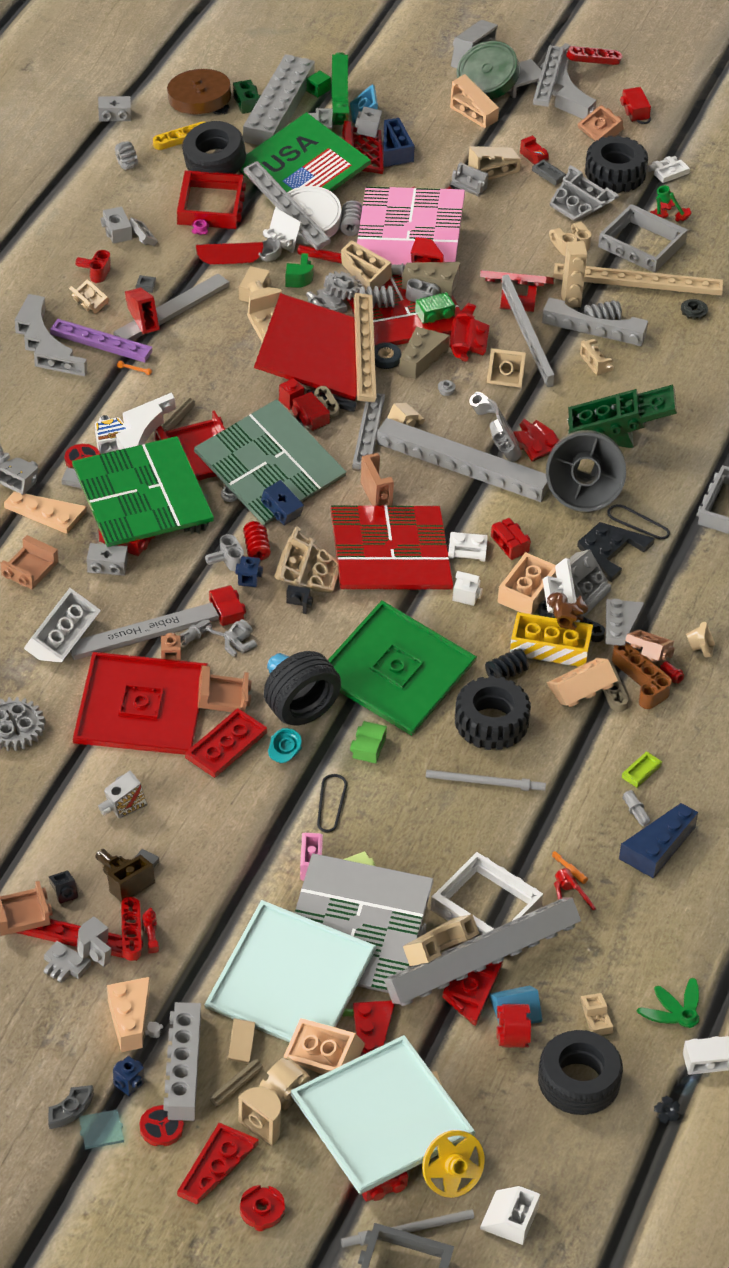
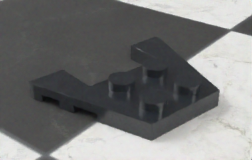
(607, 541)

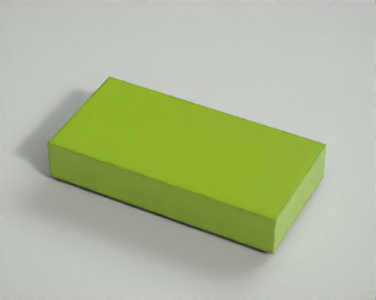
(641, 769)

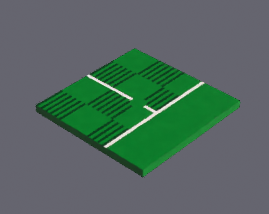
(142, 491)

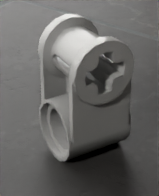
(418, 289)

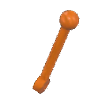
(121, 364)

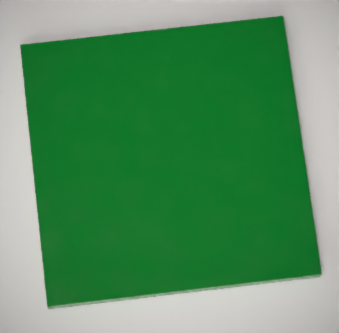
(399, 667)

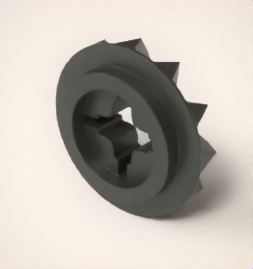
(689, 305)

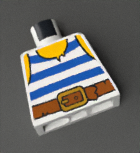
(106, 433)

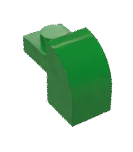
(299, 274)

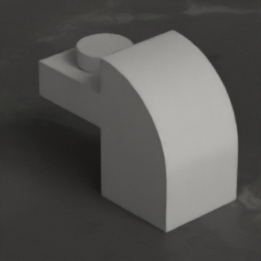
(93, 940)

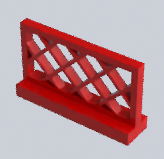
(351, 138)

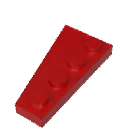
(217, 1159)

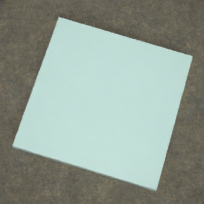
(289, 972)
(380, 1113)

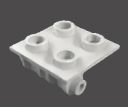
(284, 228)

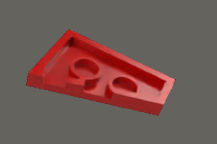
(372, 1022)

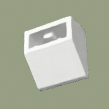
(511, 1213)

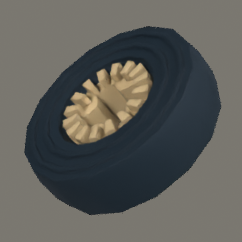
(387, 355)

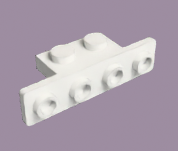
(562, 583)

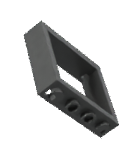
(406, 1240)

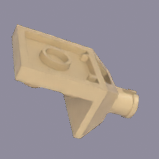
(261, 306)

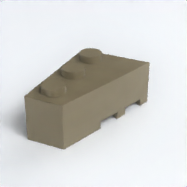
(421, 351)

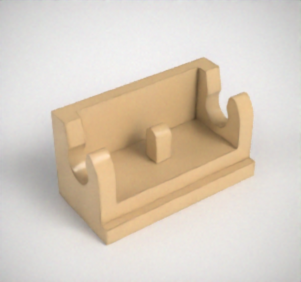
(594, 357)

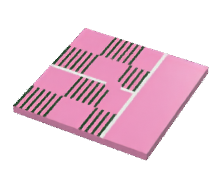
(398, 215)

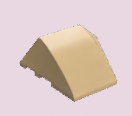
(307, 565)

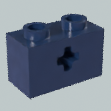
(282, 502)

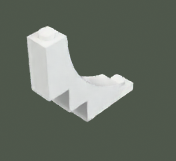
(144, 421)

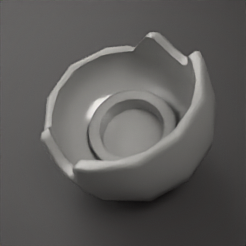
(271, 250)

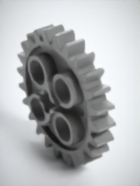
(25, 718)

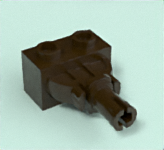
(126, 876)

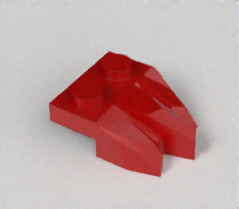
(535, 439)

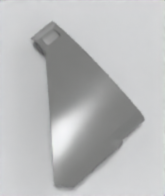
(500, 429)

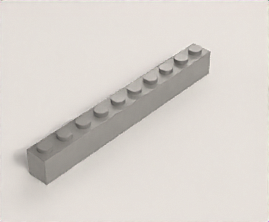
(463, 459)
(482, 950)

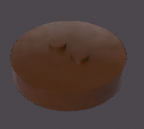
(199, 91)

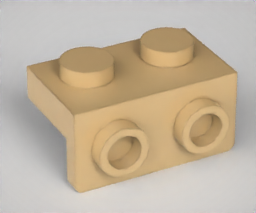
(90, 296)

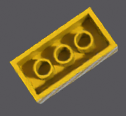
(546, 641)

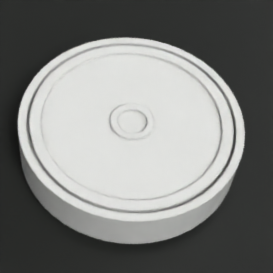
(320, 206)

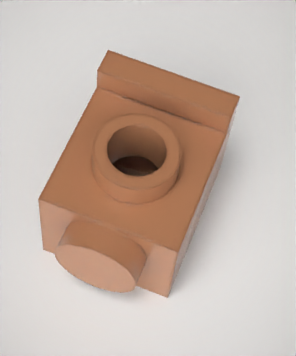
(171, 644)

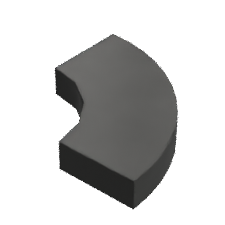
(71, 1107)

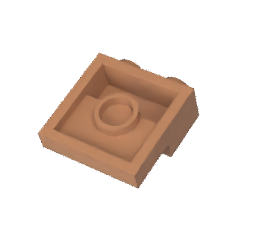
(601, 124)
(654, 646)

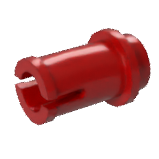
(675, 674)

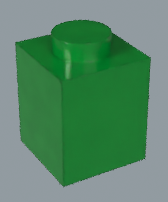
(318, 84)

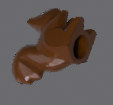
(566, 612)

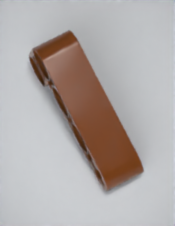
(653, 681)

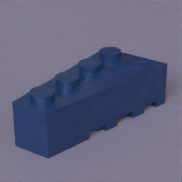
(659, 840)

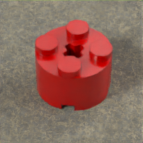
(514, 1026)

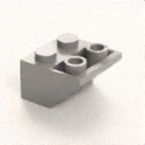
(586, 573)

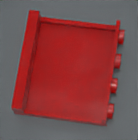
(190, 437)

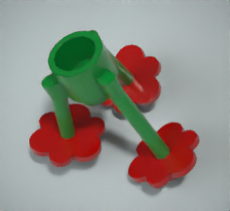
(667, 200)

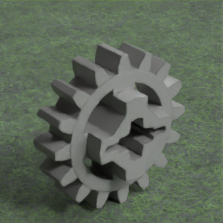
(342, 285)

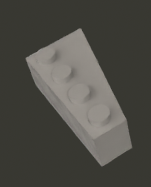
(476, 34)

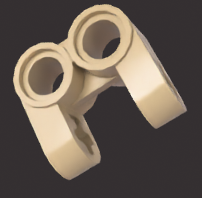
(579, 233)

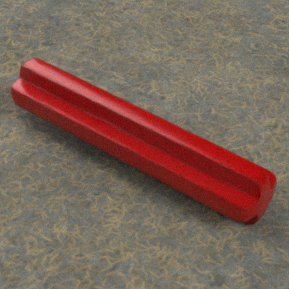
(320, 254)

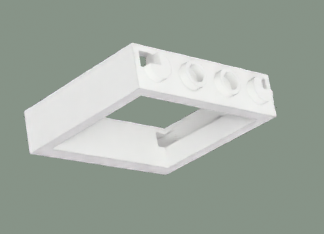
(478, 863)

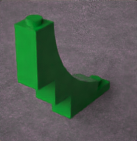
(339, 88)

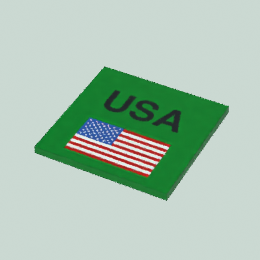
(307, 156)

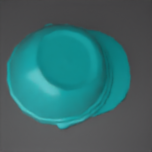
(284, 745)

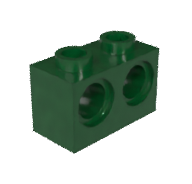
(245, 95)

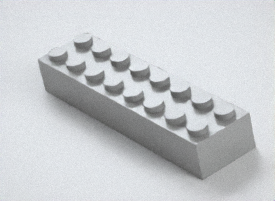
(278, 99)

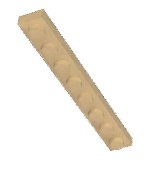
(365, 347)

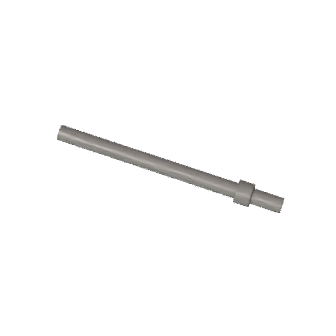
(524, 784)
(415, 1226)

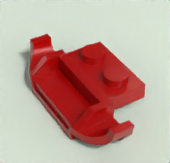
(468, 334)

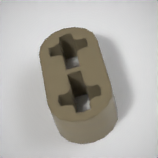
(330, 399)

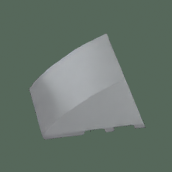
(580, 196)

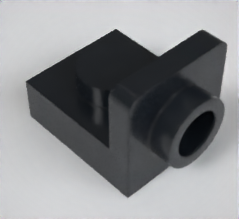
(299, 596)
(64, 886)

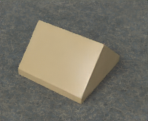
(506, 368)

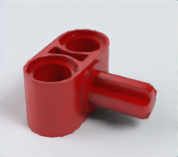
(99, 265)

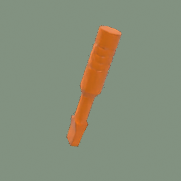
(575, 872)

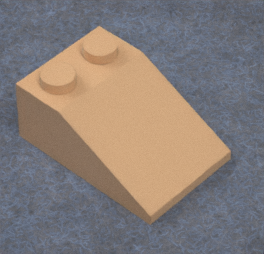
(322, 1046)

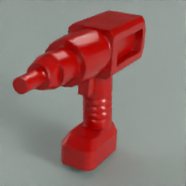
(150, 926)

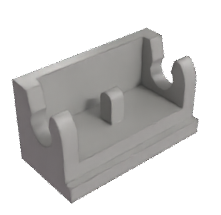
(469, 179)

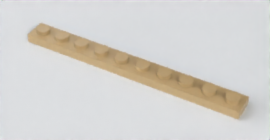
(647, 280)

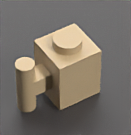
(405, 414)

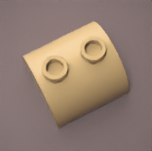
(261, 1113)

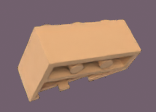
(128, 1009)

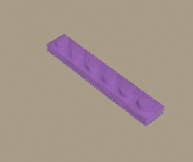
(101, 340)

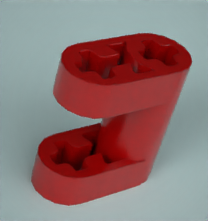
(527, 301)

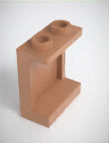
(377, 490)
(30, 563)
(223, 692)
(24, 910)

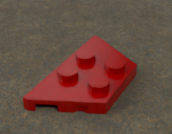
(471, 993)

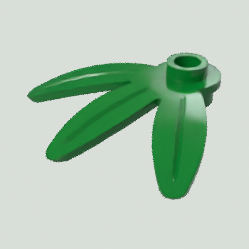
(685, 1016)

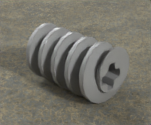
(351, 217)
(380, 296)
(604, 311)

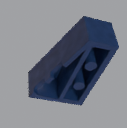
(396, 143)

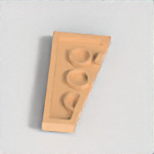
(47, 511)

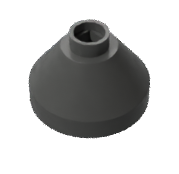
(577, 487)

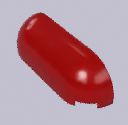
(229, 252)

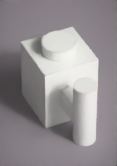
(467, 588)

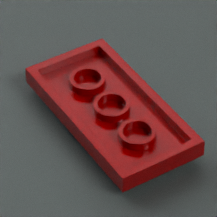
(226, 743)

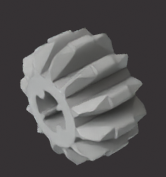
(126, 155)

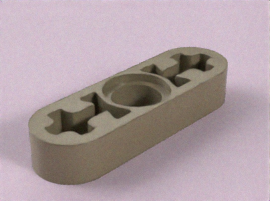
(620, 693)

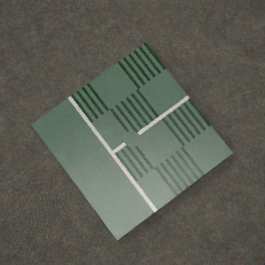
(269, 449)

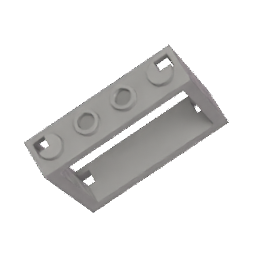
(649, 222)
(709, 518)

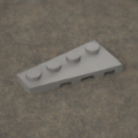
(621, 619)

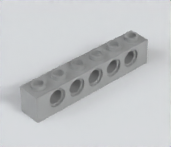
(184, 1061)

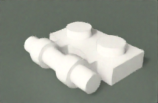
(668, 169)

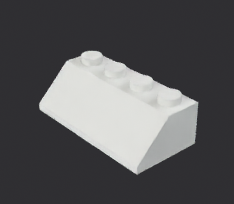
(62, 628)

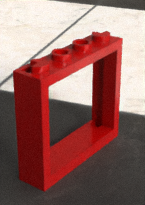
(214, 181)

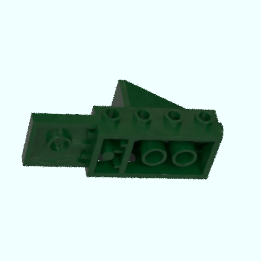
(625, 416)

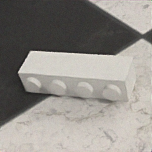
(706, 1055)

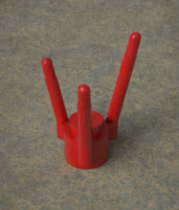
(567, 881)

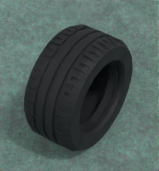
(302, 688)

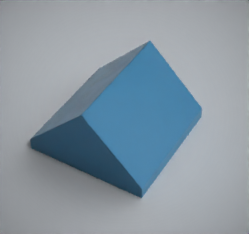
(366, 98)
(520, 995)

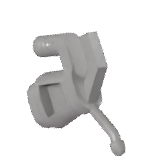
(238, 632)

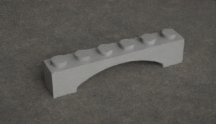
(628, 331)

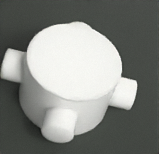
(153, 1029)

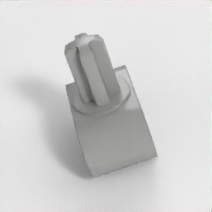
(229, 552)

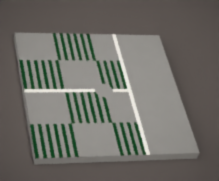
(367, 904)

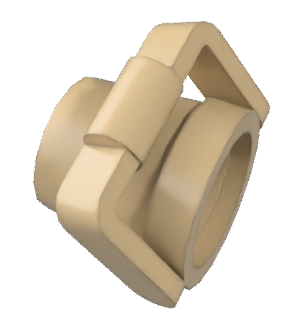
(701, 639)

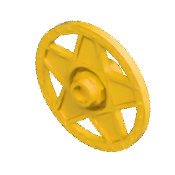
(453, 1163)

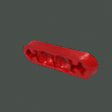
(596, 55)
(131, 928)

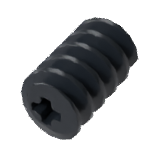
(507, 664)

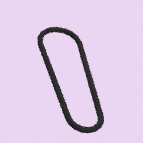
(636, 528)
(340, 805)

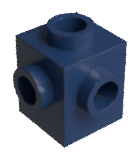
(249, 571)
(128, 1075)

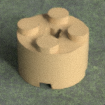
(283, 1078)

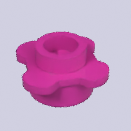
(200, 227)

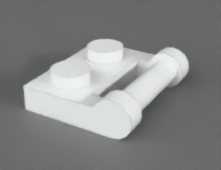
(467, 546)

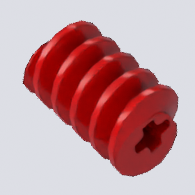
(256, 540)

